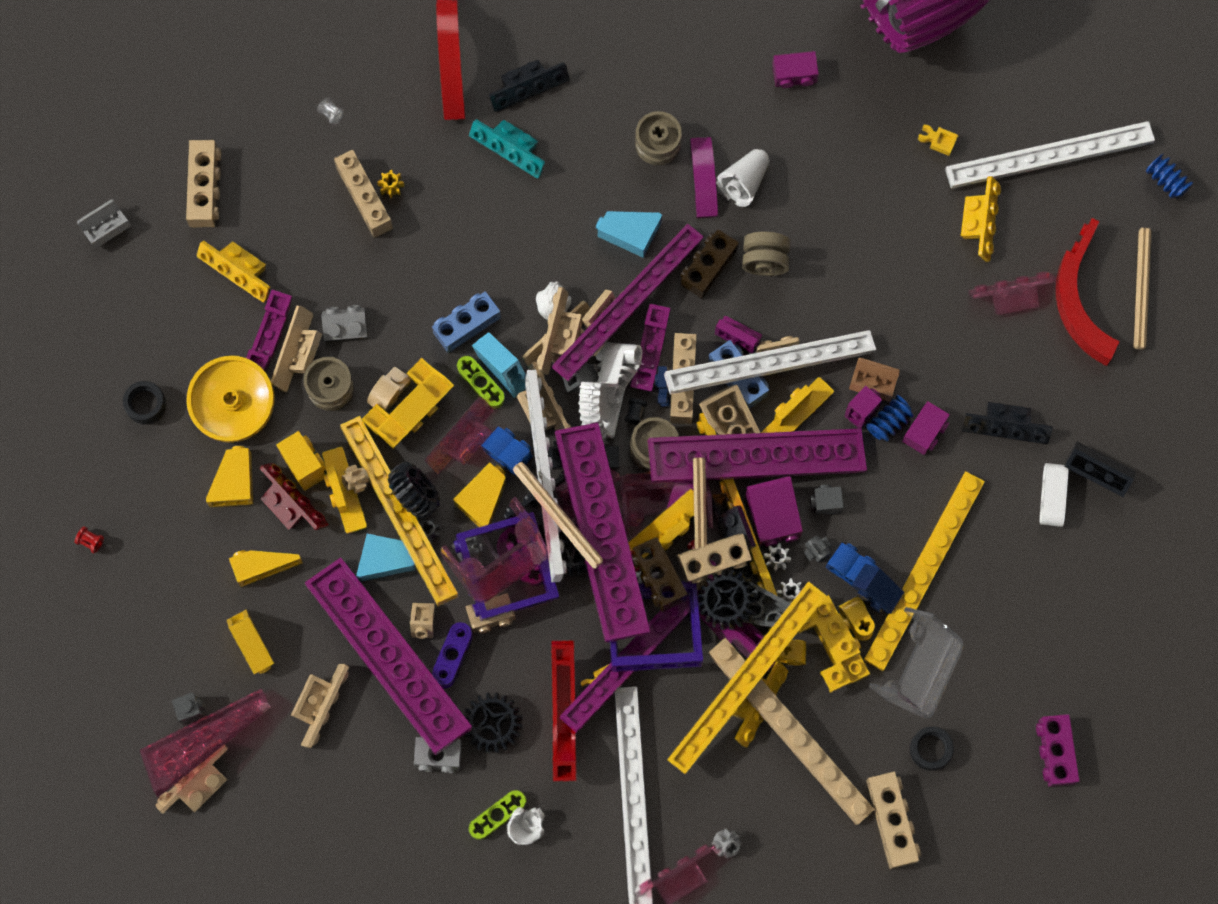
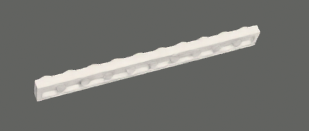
(1050, 154)
(769, 362)
(544, 466)
(632, 793)

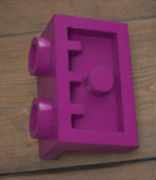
(739, 334)

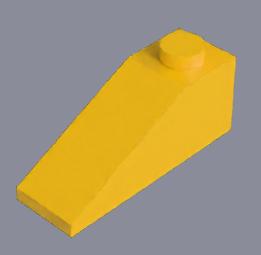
(257, 565)

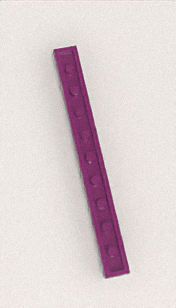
(627, 302)
(609, 682)

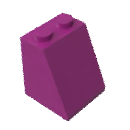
(774, 512)

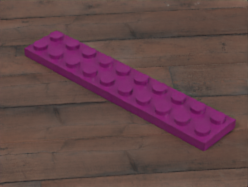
(758, 455)
(602, 525)
(388, 656)

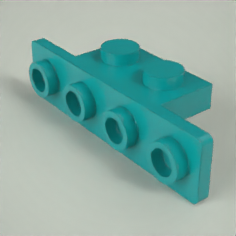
(510, 144)

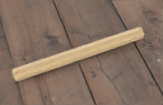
(1142, 288)
(558, 515)
(700, 520)

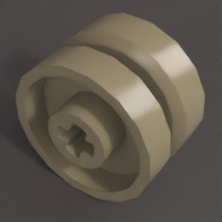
(658, 138)
(766, 253)
(326, 371)
(647, 429)

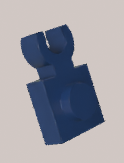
(660, 382)

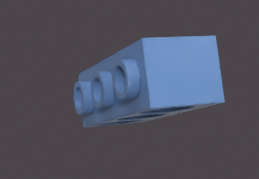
(464, 332)
(756, 382)

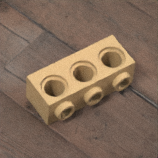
(703, 553)

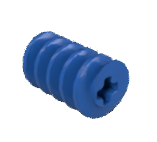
(1169, 177)
(889, 419)

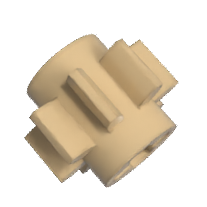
(355, 479)

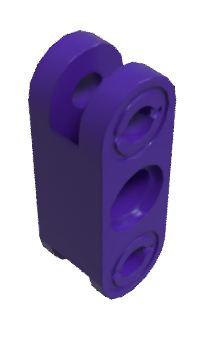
(452, 643)

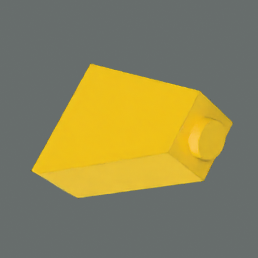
(233, 479)
(482, 495)
(250, 642)

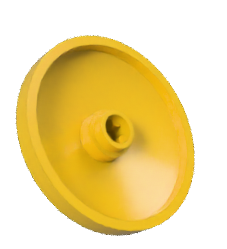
(230, 399)

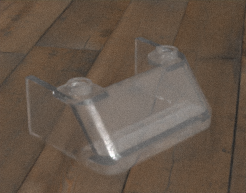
(928, 666)

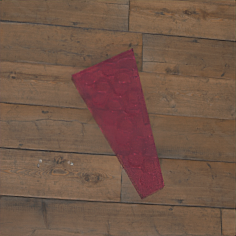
(185, 749)

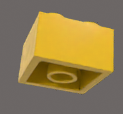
(299, 457)

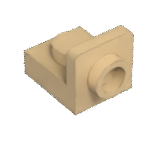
(422, 620)

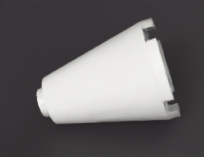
(743, 177)

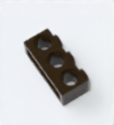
(709, 274)
(662, 564)

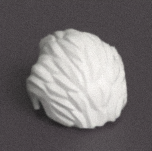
(545, 299)
(526, 825)

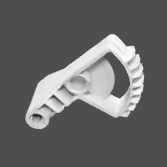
(602, 400)

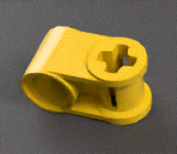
(857, 615)
(794, 653)

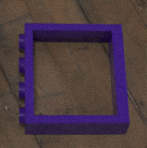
(544, 569)
(664, 661)

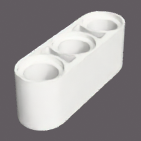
(1053, 495)

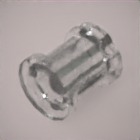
(331, 111)

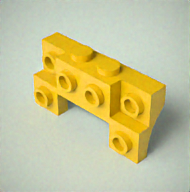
(409, 413)
(839, 644)

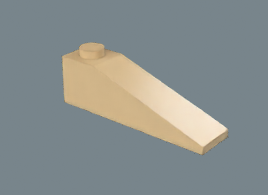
(728, 412)

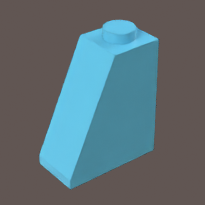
(629, 229)
(501, 364)
(383, 558)

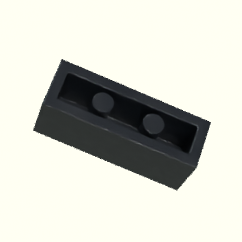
(1100, 469)

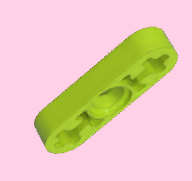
(474, 367)
(487, 831)

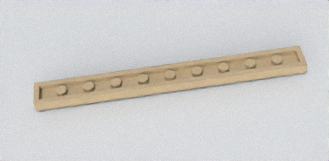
(796, 737)

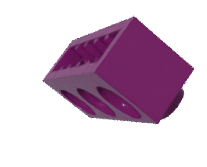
(1064, 741)

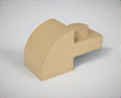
(388, 389)

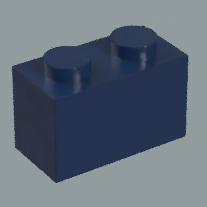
(877, 589)

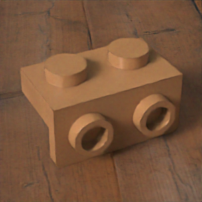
(874, 376)

